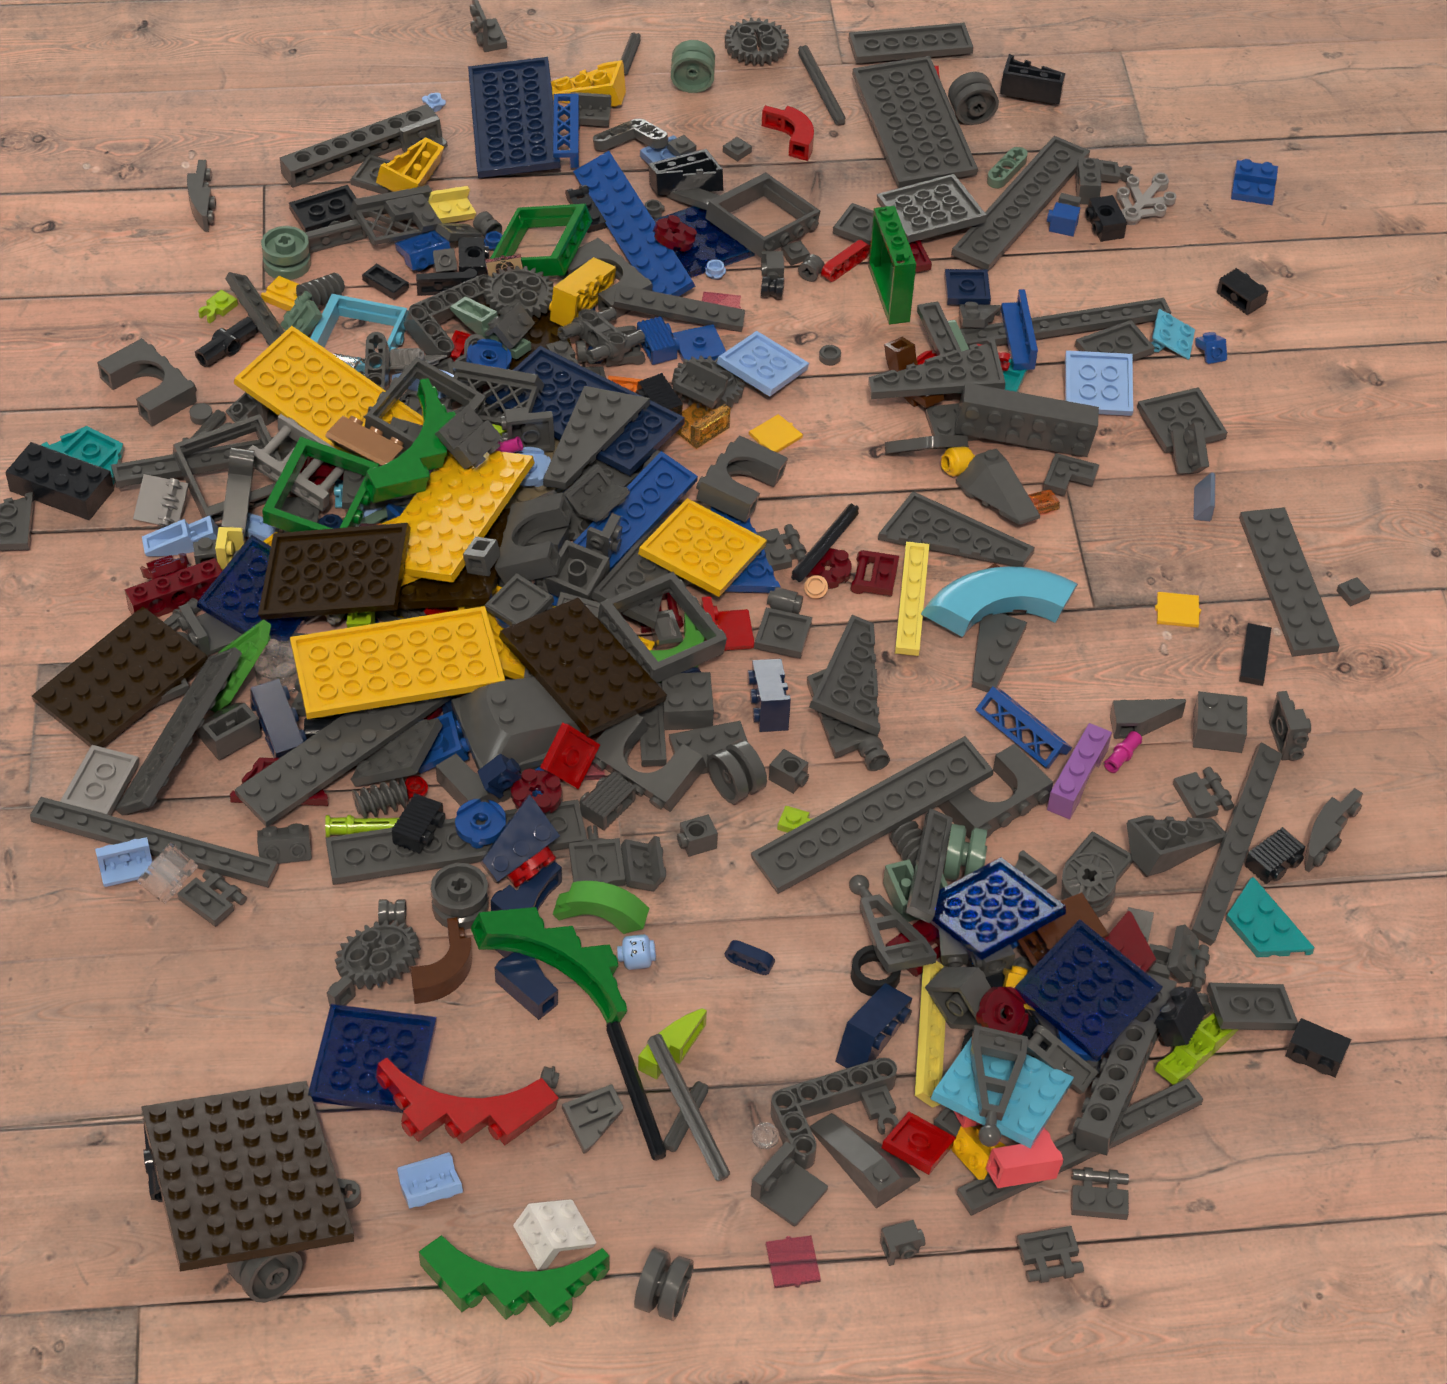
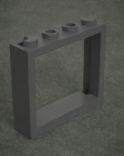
(720, 214)
(421, 370)
(212, 438)
(611, 618)

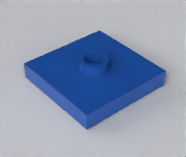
(699, 342)

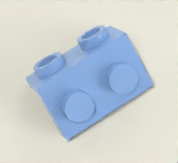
(123, 861)
(429, 1180)

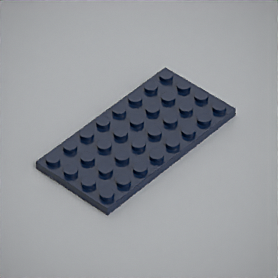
(512, 117)
(561, 391)

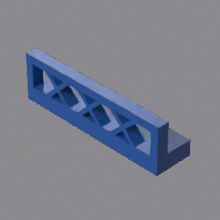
(573, 129)
(1020, 333)
(1030, 722)

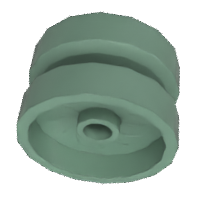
(692, 66)
(286, 252)
(963, 853)

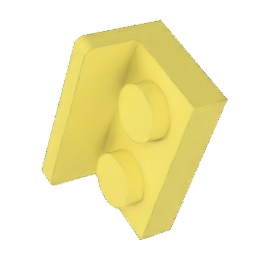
(452, 204)
(227, 543)

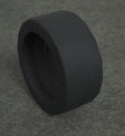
(865, 984)

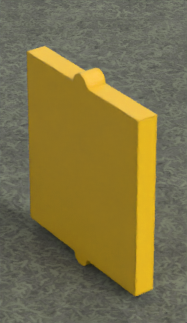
(776, 433)
(1177, 609)

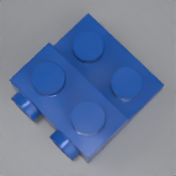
(1254, 182)
(420, 248)
(447, 743)

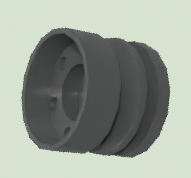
(1092, 868)

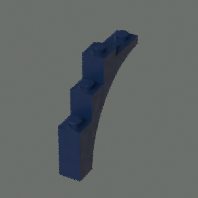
(518, 972)

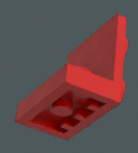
(734, 623)

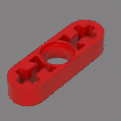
(845, 260)

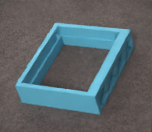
(362, 310)

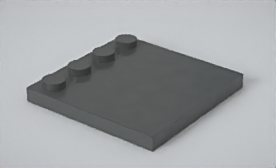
(933, 207)

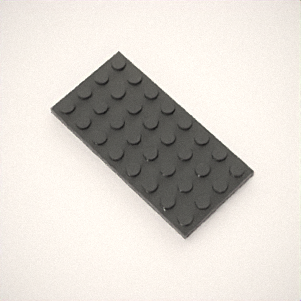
(914, 121)

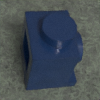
(499, 774)

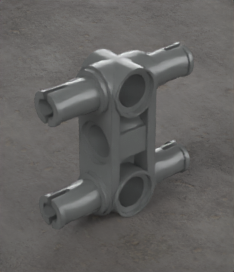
(601, 335)

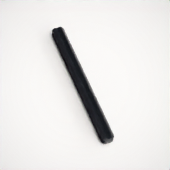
(825, 543)
(636, 1091)

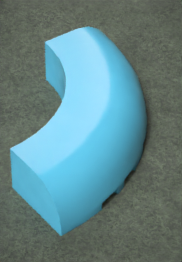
(996, 592)

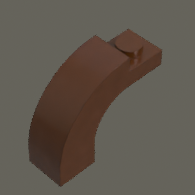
(902, 353)
(446, 975)

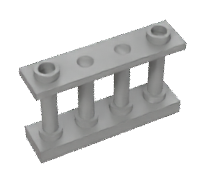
(302, 487)

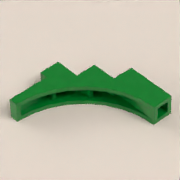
(410, 471)
(560, 947)
(510, 1291)

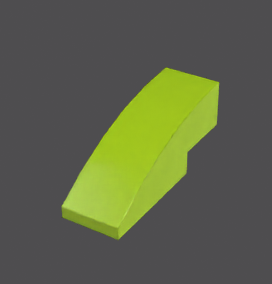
(679, 1039)

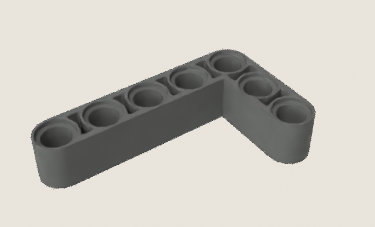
(424, 316)
(824, 1100)

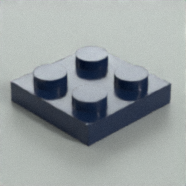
(967, 286)

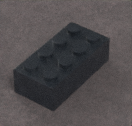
(60, 480)

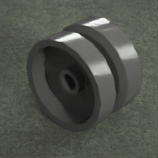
(973, 98)
(736, 771)
(459, 892)
(267, 1277)
(663, 1284)

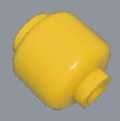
(956, 460)

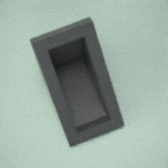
(666, 631)

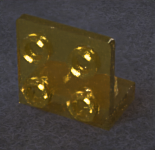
(704, 425)

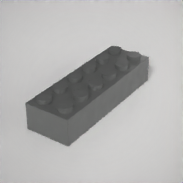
(1026, 420)

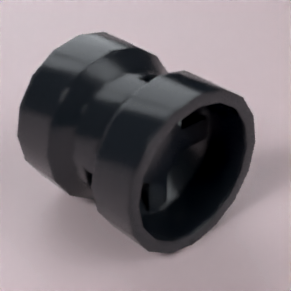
(772, 287)

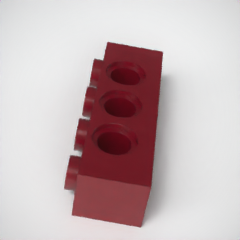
(174, 589)

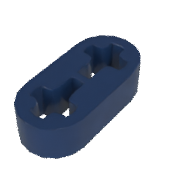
(749, 957)

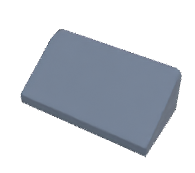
(1204, 498)

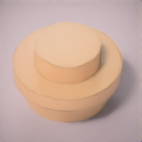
(816, 587)

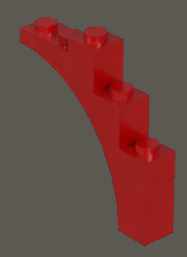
(463, 1116)

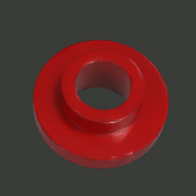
(416, 785)

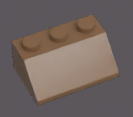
(364, 442)

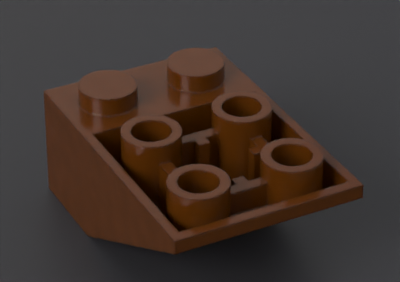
(1041, 941)

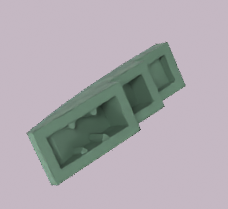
(477, 318)

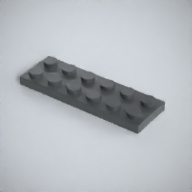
(910, 42)

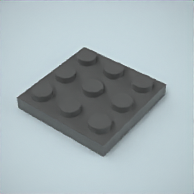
(1178, 412)

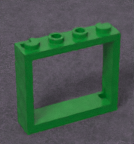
(573, 216)
(892, 283)
(272, 510)

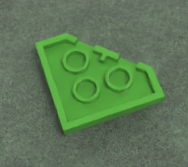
(251, 646)

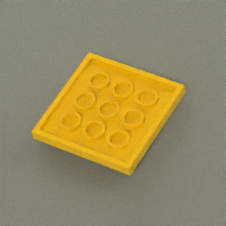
(702, 547)

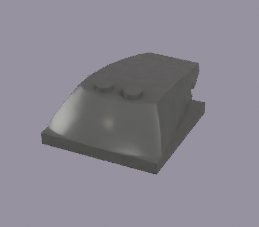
(510, 720)

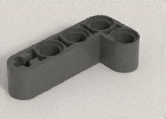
(381, 374)
(238, 488)

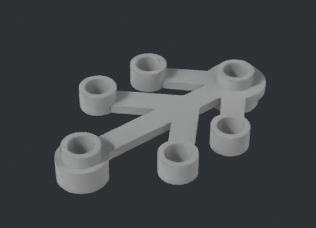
(1134, 213)

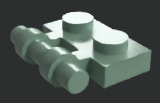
(303, 314)

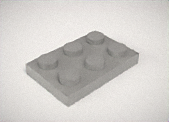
(101, 780)

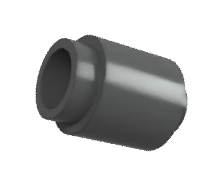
(785, 600)

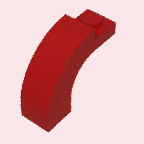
(794, 124)

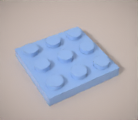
(763, 363)
(1100, 381)

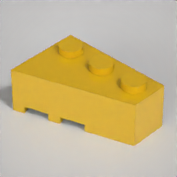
(412, 167)

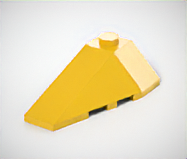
(606, 79)

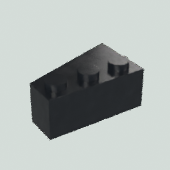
(1031, 82)
(686, 173)

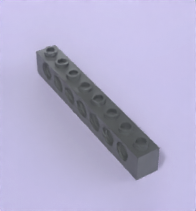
(349, 148)
(1120, 1076)

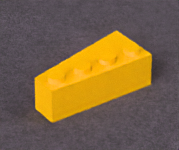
(580, 290)

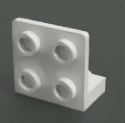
(552, 1228)

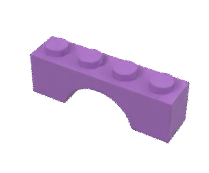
(1074, 777)

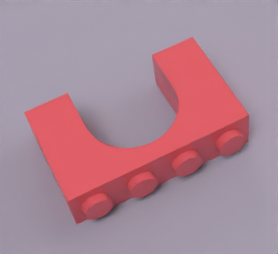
(1020, 1164)

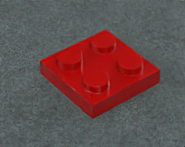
(570, 755)
(918, 1143)

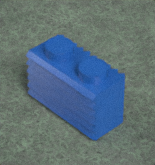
(658, 343)

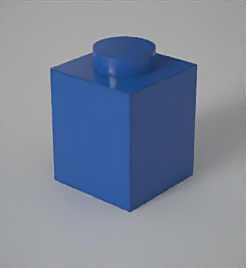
(1063, 219)

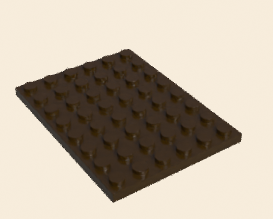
(245, 1175)

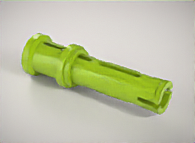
(353, 825)

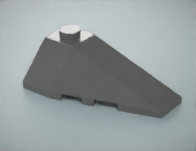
(997, 485)
(1168, 842)
(861, 1157)

